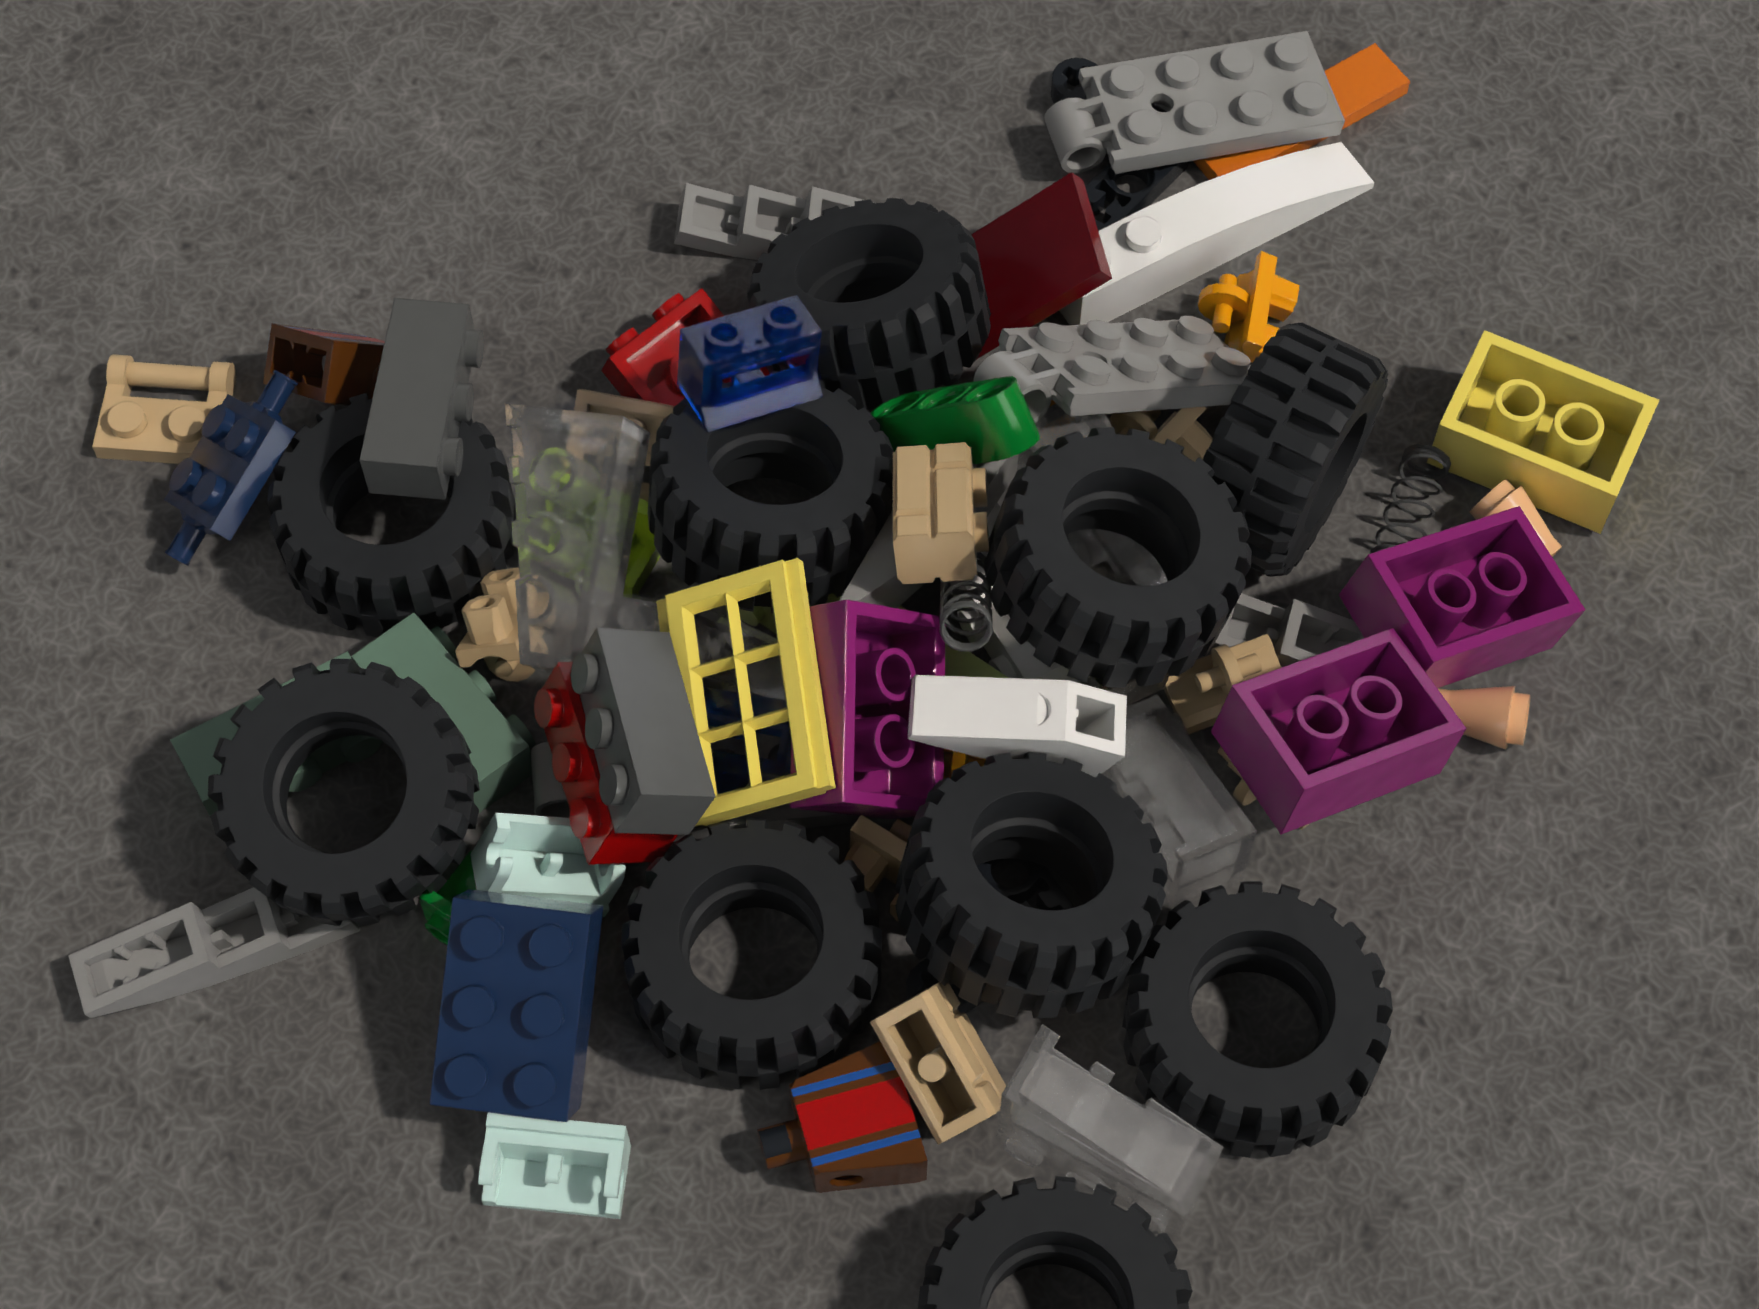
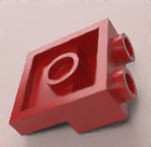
(647, 363)

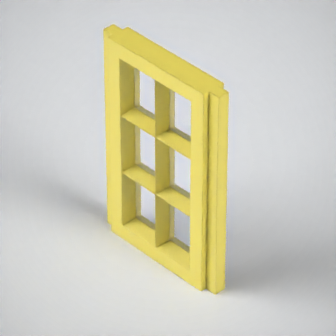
(799, 674)

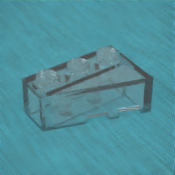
(1192, 812)
(1100, 1136)

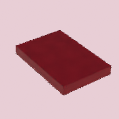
(1040, 257)

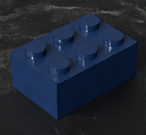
(516, 1005)

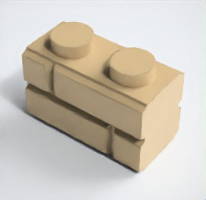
(936, 515)
(941, 1061)

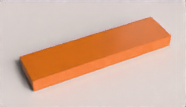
(1360, 87)

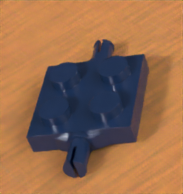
(228, 466)

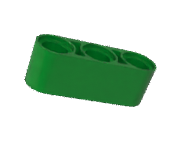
(982, 413)

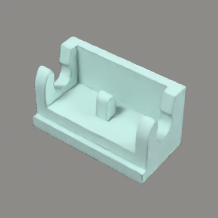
(542, 861)
(554, 1165)

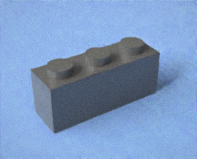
(421, 399)
(642, 732)

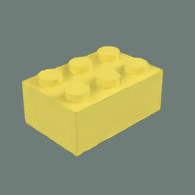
(1543, 429)

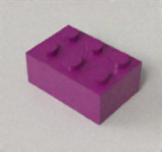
(1466, 596)
(865, 680)
(1337, 730)

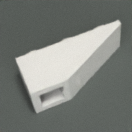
(1020, 717)

